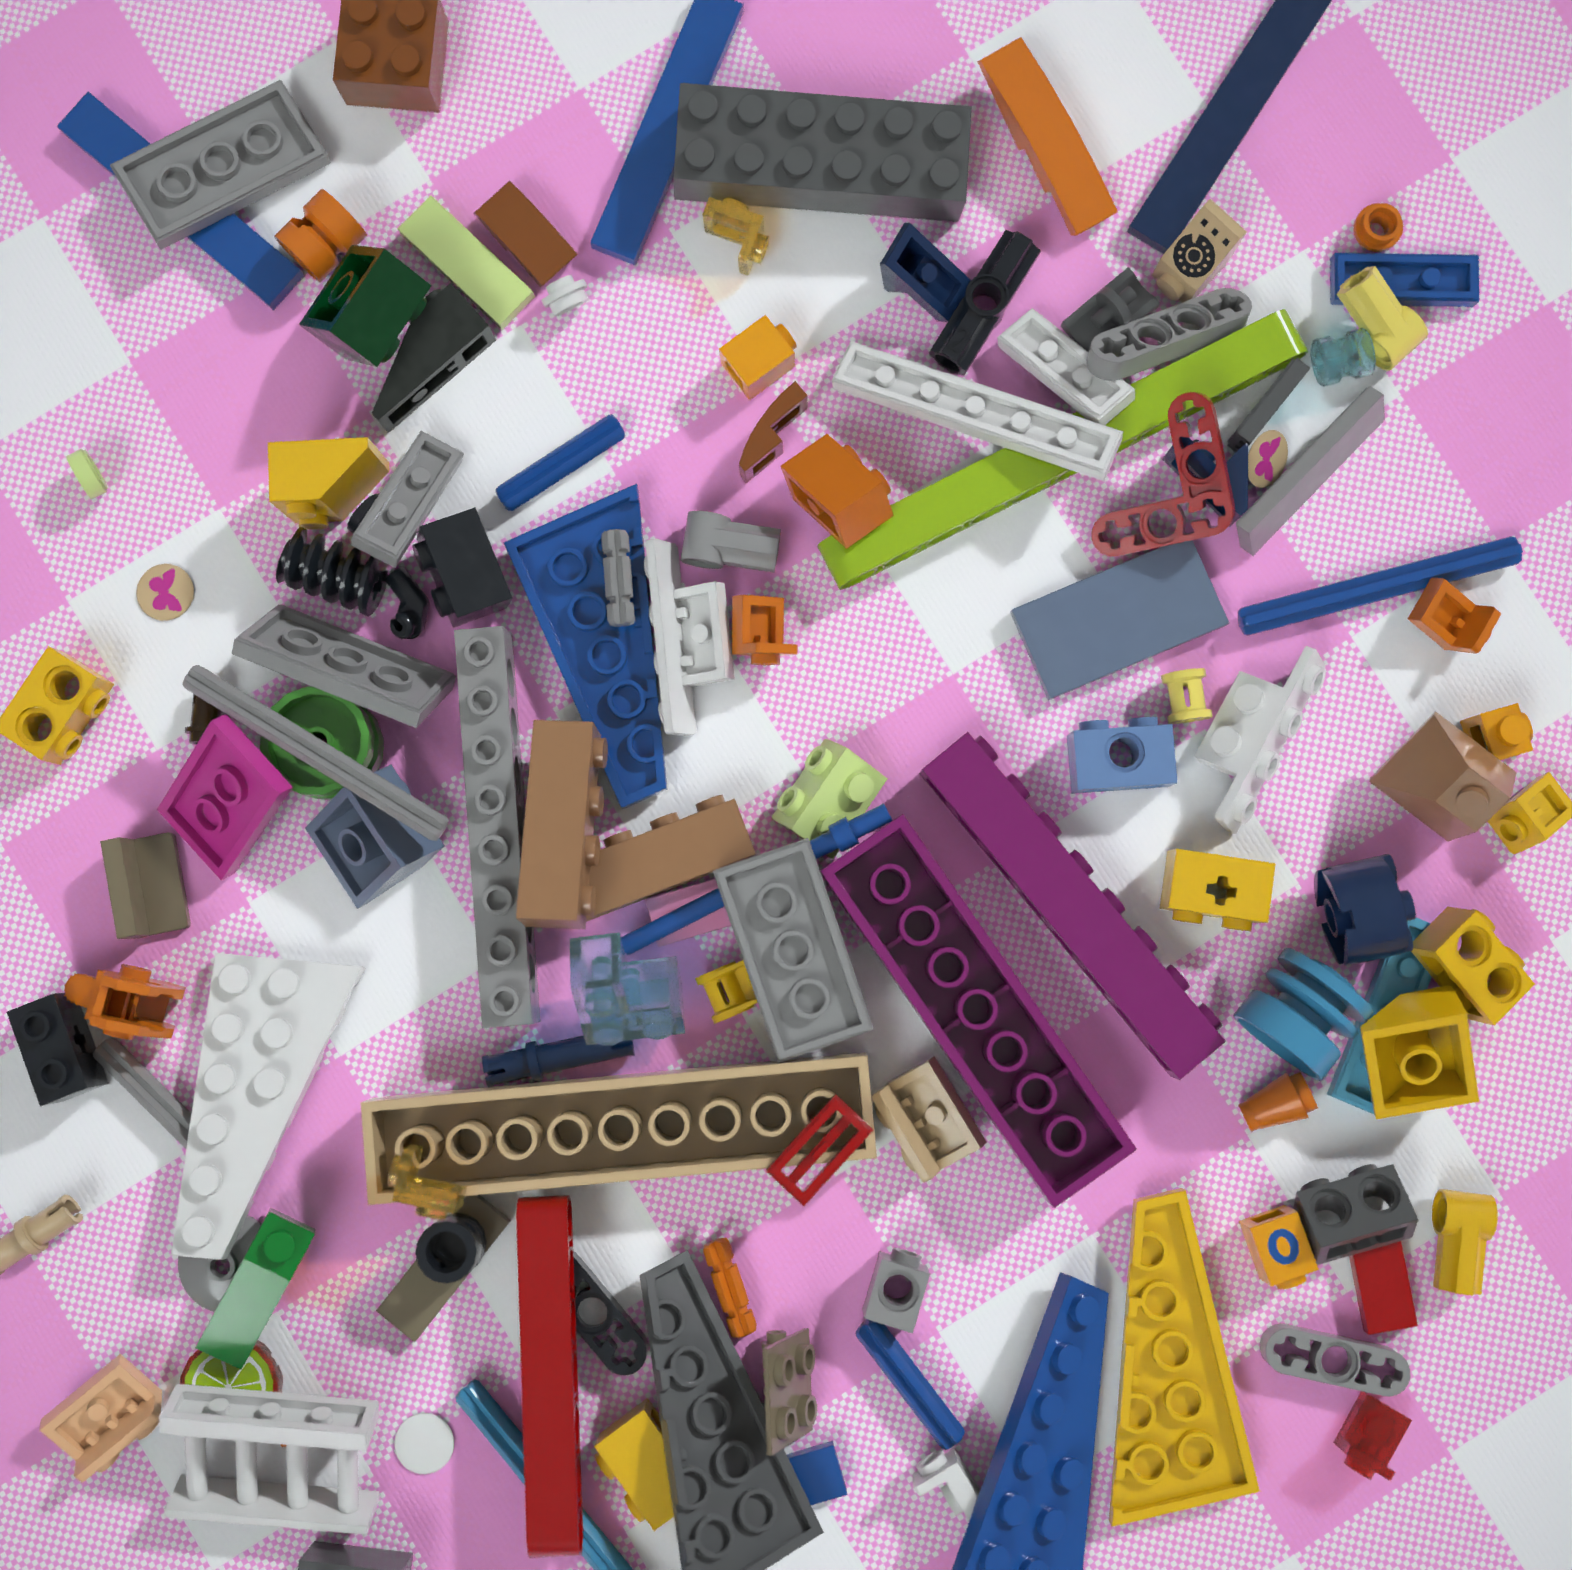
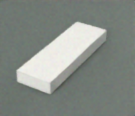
(1063, 368)

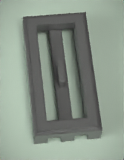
(1268, 404)

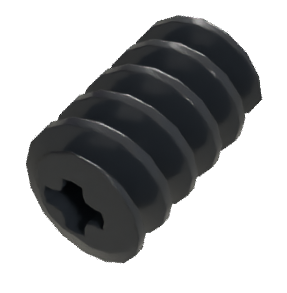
(331, 573)

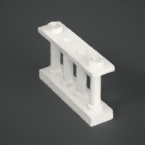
(274, 1419)

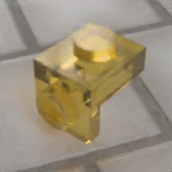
(735, 223)
(430, 1196)

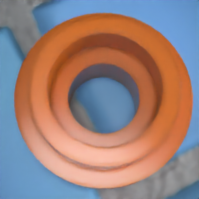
(1384, 215)

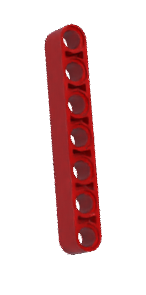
(549, 1376)

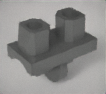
(1111, 307)

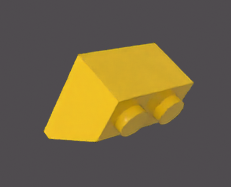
(323, 478)
(1419, 1054)

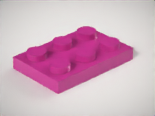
(224, 797)

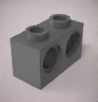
(1360, 1225)

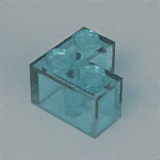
(621, 997)

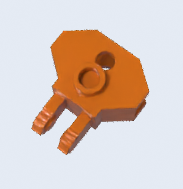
(125, 1001)

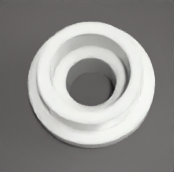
(565, 295)

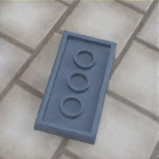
(1119, 617)

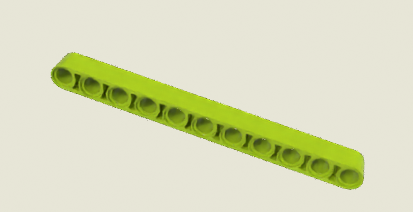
(1013, 476)

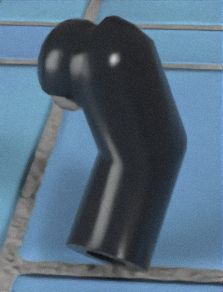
(413, 605)

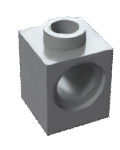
(902, 1311)

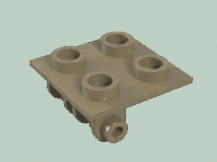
(787, 1390)

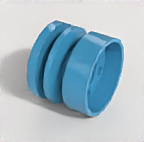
(1304, 1013)

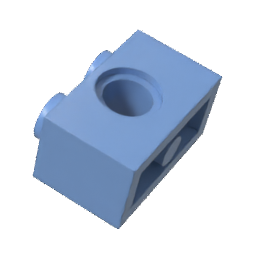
(1152, 756)

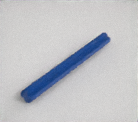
(1378, 585)

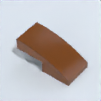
(525, 233)
(764, 443)

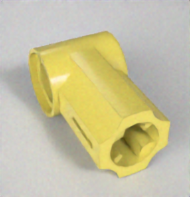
(1373, 306)

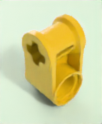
(736, 985)

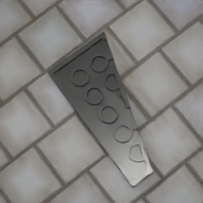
(726, 1493)

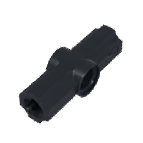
(997, 279)

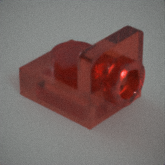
(1371, 1436)

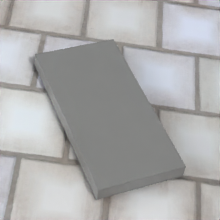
(220, 164)
(345, 665)
(793, 950)

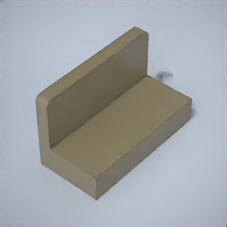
(145, 885)

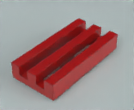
(789, 1182)

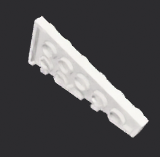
(254, 1067)

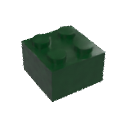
(366, 305)

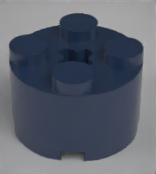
(1364, 910)

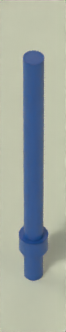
(842, 836)

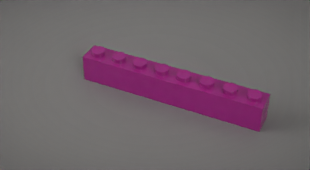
(1072, 906)

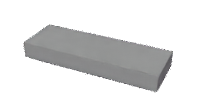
(407, 499)

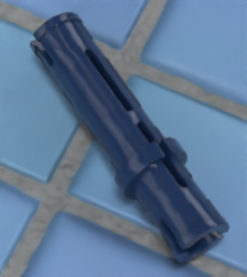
(550, 1057)

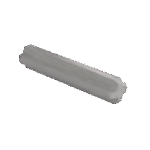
(144, 1088)

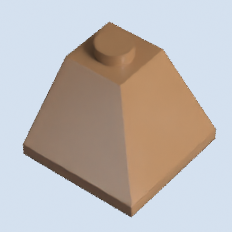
(1446, 779)

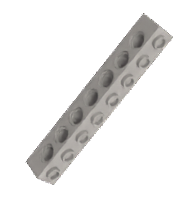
(495, 824)

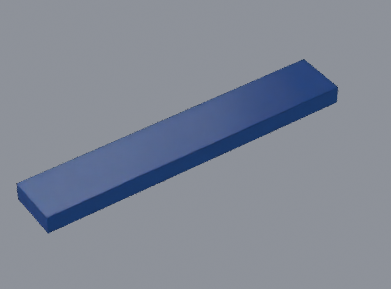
(651, 158)
(227, 241)

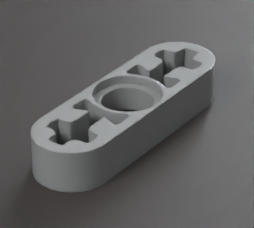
(1373, 1354)

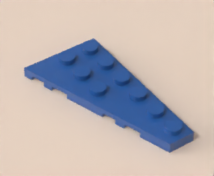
(602, 664)
(1041, 1471)

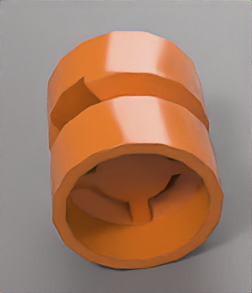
(320, 235)

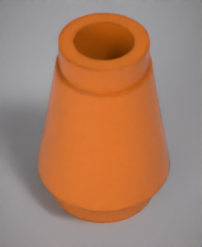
(1279, 1103)

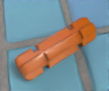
(729, 1287)

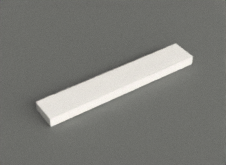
(977, 410)

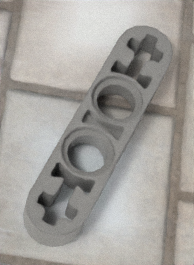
(1122, 354)

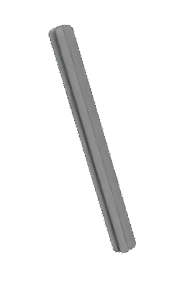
(315, 752)

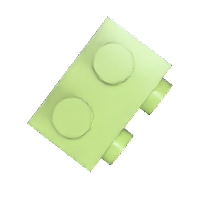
(827, 790)

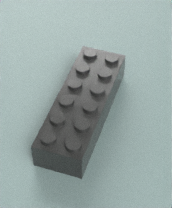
(822, 152)

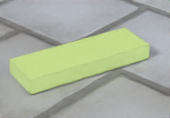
(466, 262)

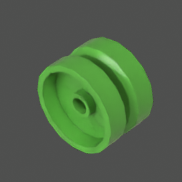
(346, 728)

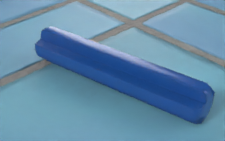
(560, 462)
(910, 1383)

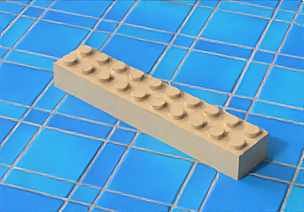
(615, 1125)

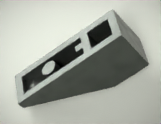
(431, 354)

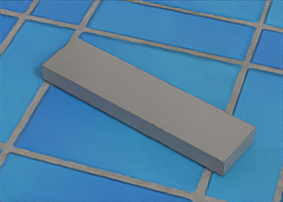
(1310, 470)

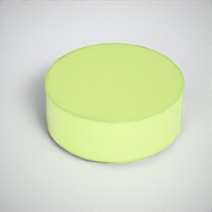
(87, 473)

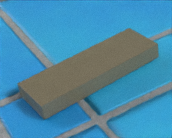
(418, 1298)

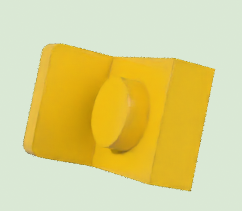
(1532, 814)

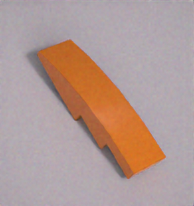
(1047, 136)

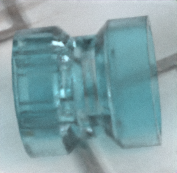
(1342, 357)

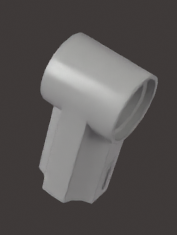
(716, 541)

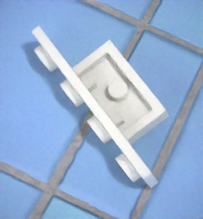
(689, 636)
(1252, 732)

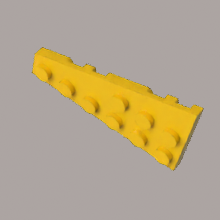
(1177, 1403)

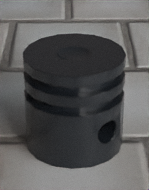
(451, 1248)

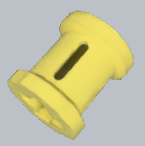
(1193, 681)

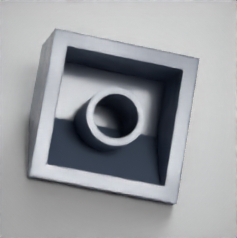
(367, 845)

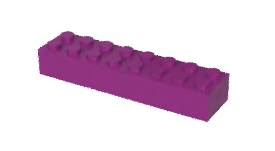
(978, 1011)

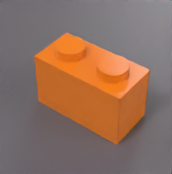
(838, 490)

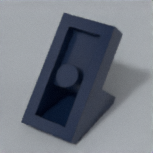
(923, 273)
(1202, 465)

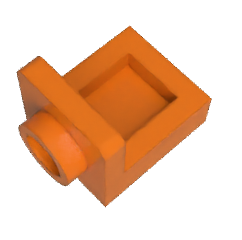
(1453, 618)
(759, 629)

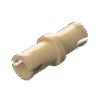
(33, 1233)

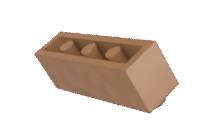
(560, 825)
(669, 854)

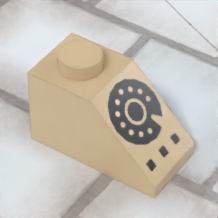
(1198, 253)

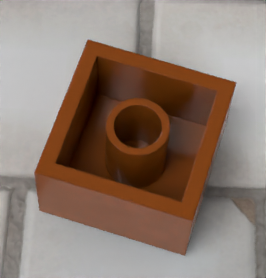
(391, 54)

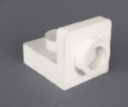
(960, 1488)

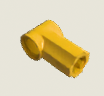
(1463, 1228)

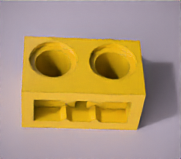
(44, 697)
(1470, 967)

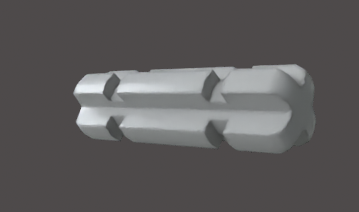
(618, 578)

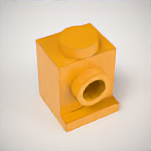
(1504, 730)

